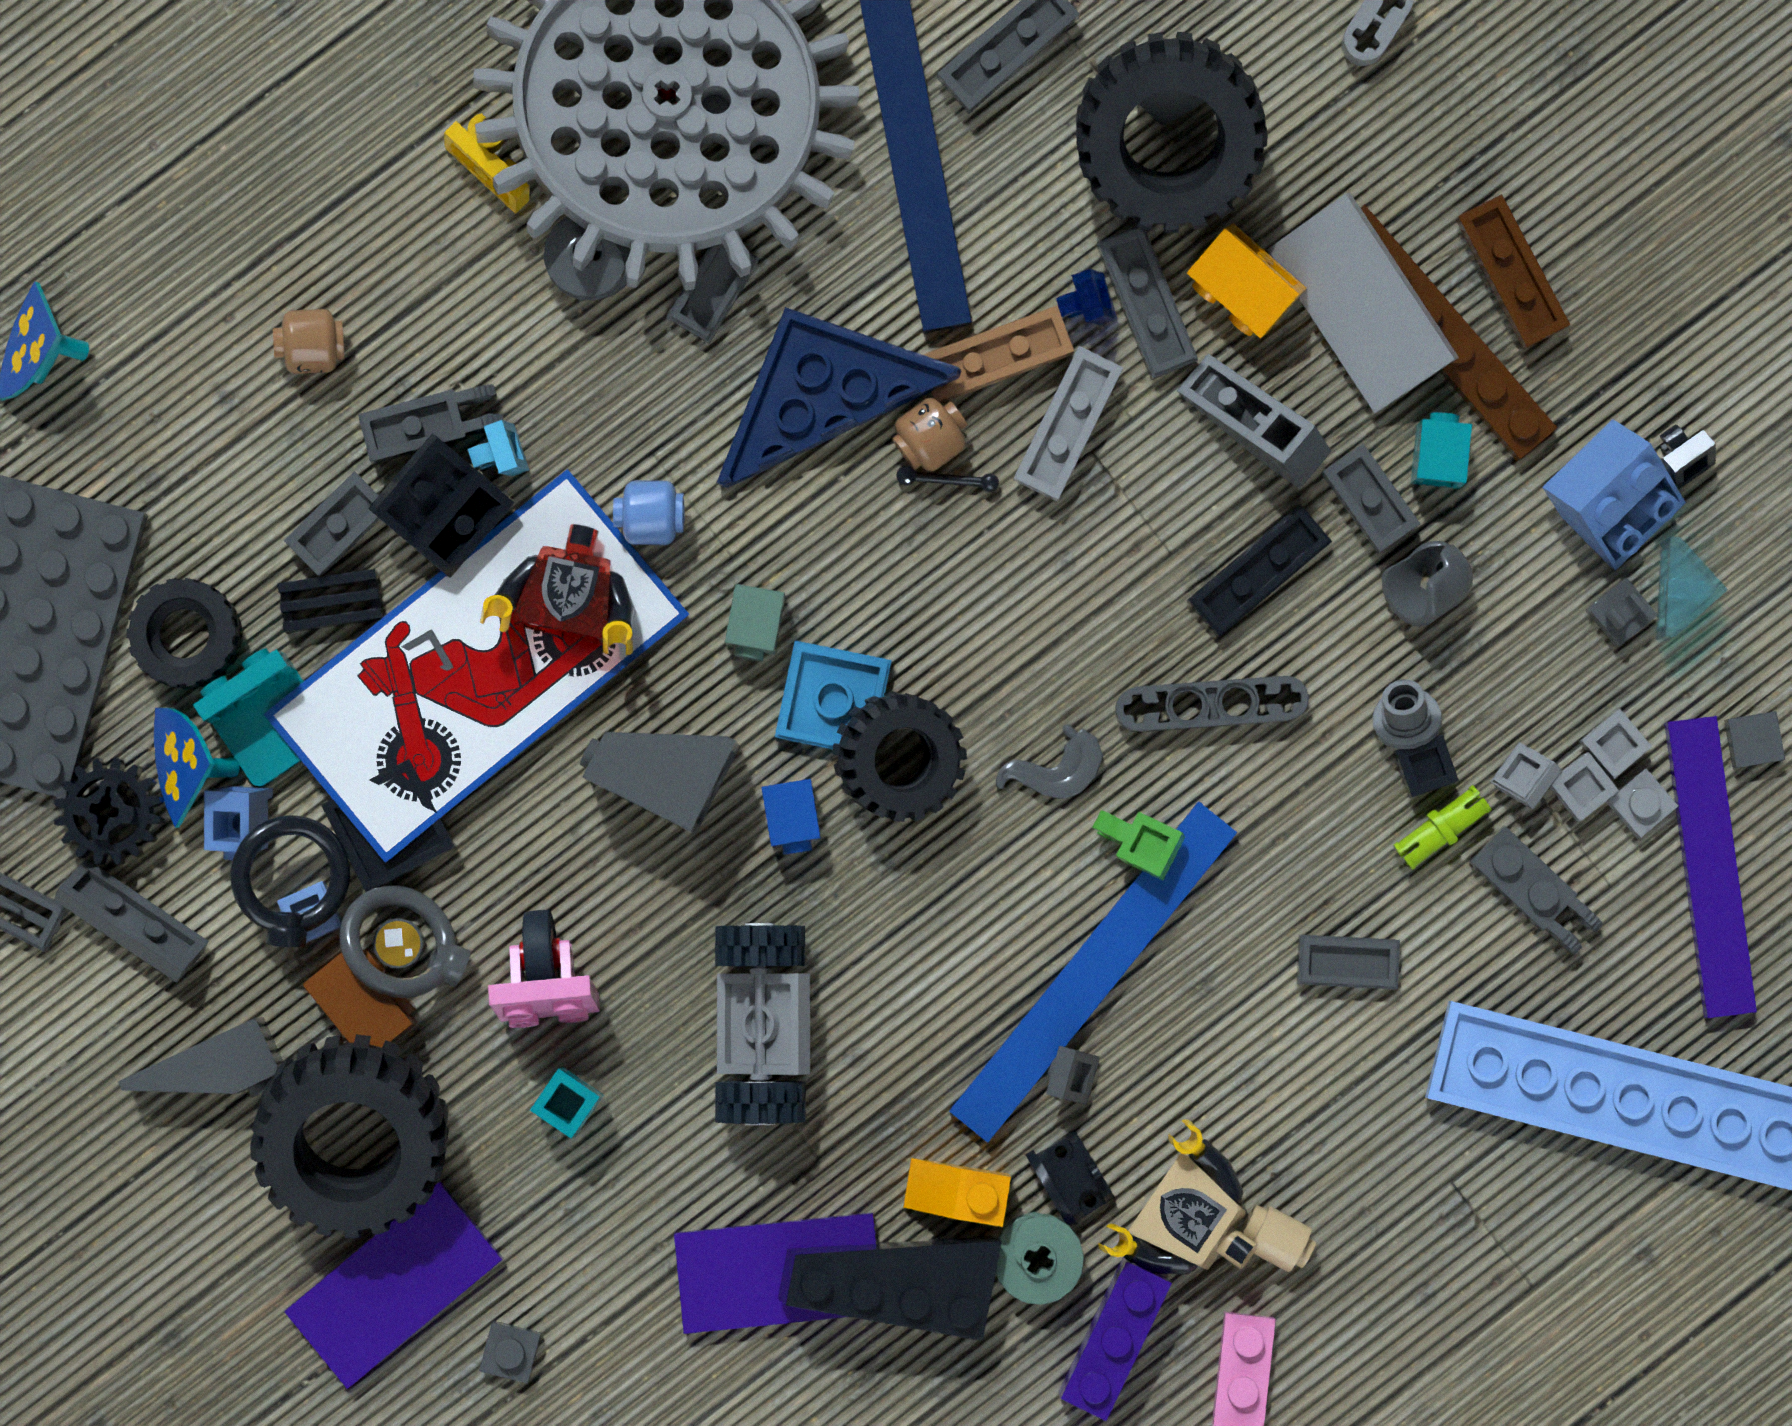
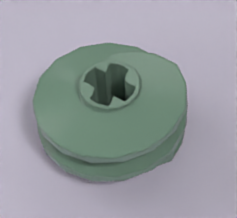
(1045, 1283)

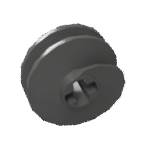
(598, 278)

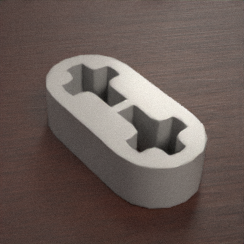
(1386, 30)

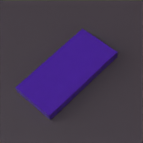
(736, 1272)
(393, 1286)

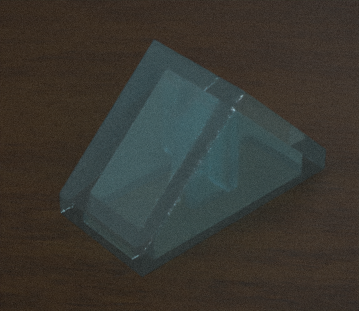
(1684, 588)

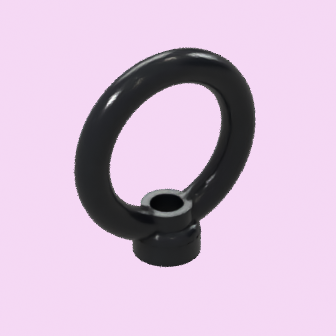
(289, 928)

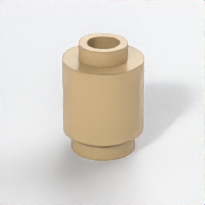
(1278, 1237)

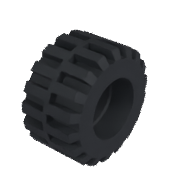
(939, 763)

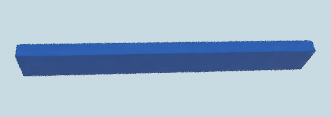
(1089, 977)

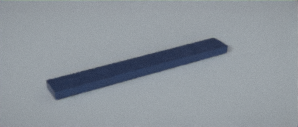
(915, 164)

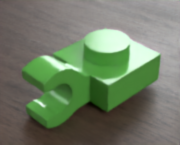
(1144, 844)

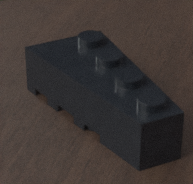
(913, 1285)

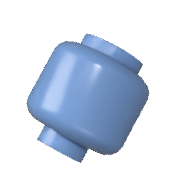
(650, 512)

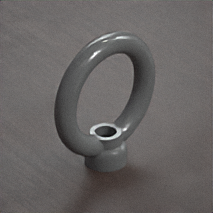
(445, 964)

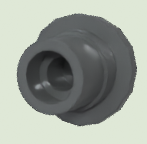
(1406, 716)

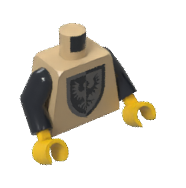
(1189, 1215)

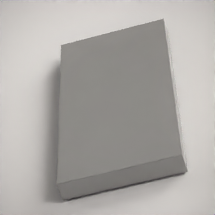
(1363, 303)

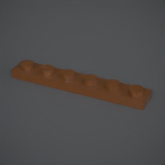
(1477, 372)

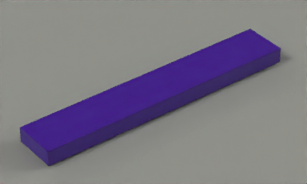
(1710, 867)

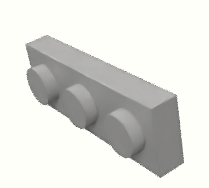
(1068, 423)

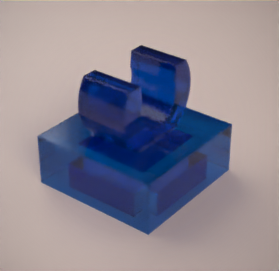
(1089, 299)

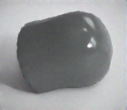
(1447, 587)

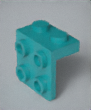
(238, 711)

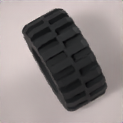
(1171, 196)
(336, 1195)

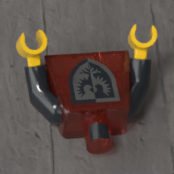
(567, 594)

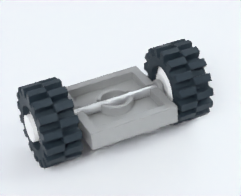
(762, 1024)

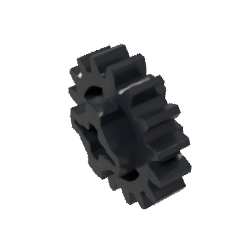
(111, 791)

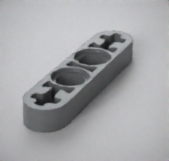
(1212, 711)

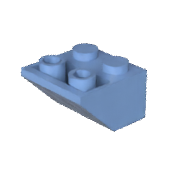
(1615, 493)

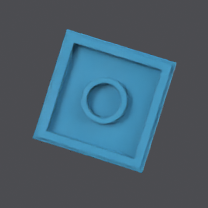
(823, 689)

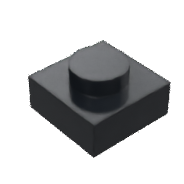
(1426, 767)

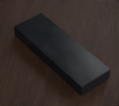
(1259, 571)

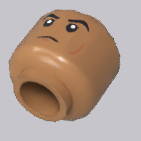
(309, 341)
(930, 434)

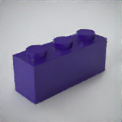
(1114, 1339)

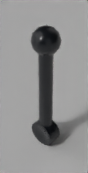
(907, 476)

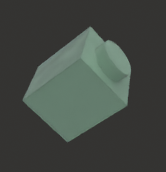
(754, 622)

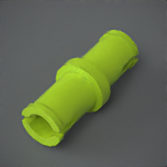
(1442, 827)

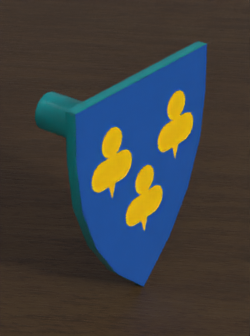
(35, 346)
(184, 762)

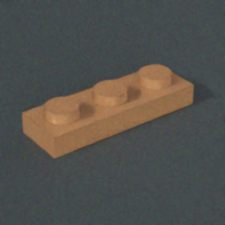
(1004, 352)

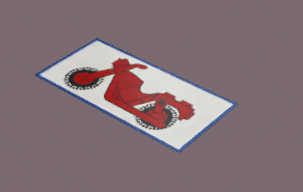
(464, 723)

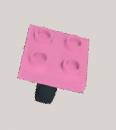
(544, 991)

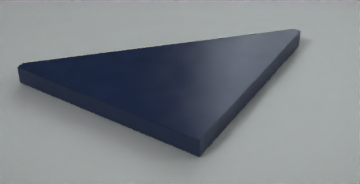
(820, 386)

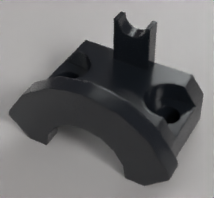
(1070, 1178)

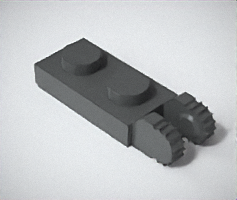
(407, 425)
(1532, 887)

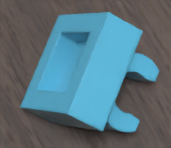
(501, 450)

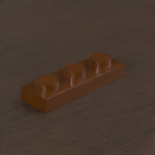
(1512, 271)

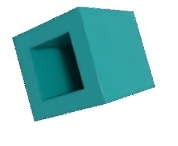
(1441, 451)
(567, 1102)

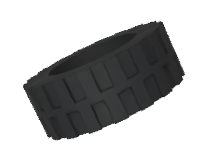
(146, 628)

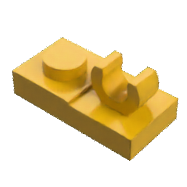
(482, 160)

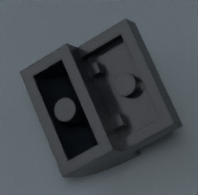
(441, 505)

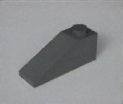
(1256, 420)
(223, 1064)

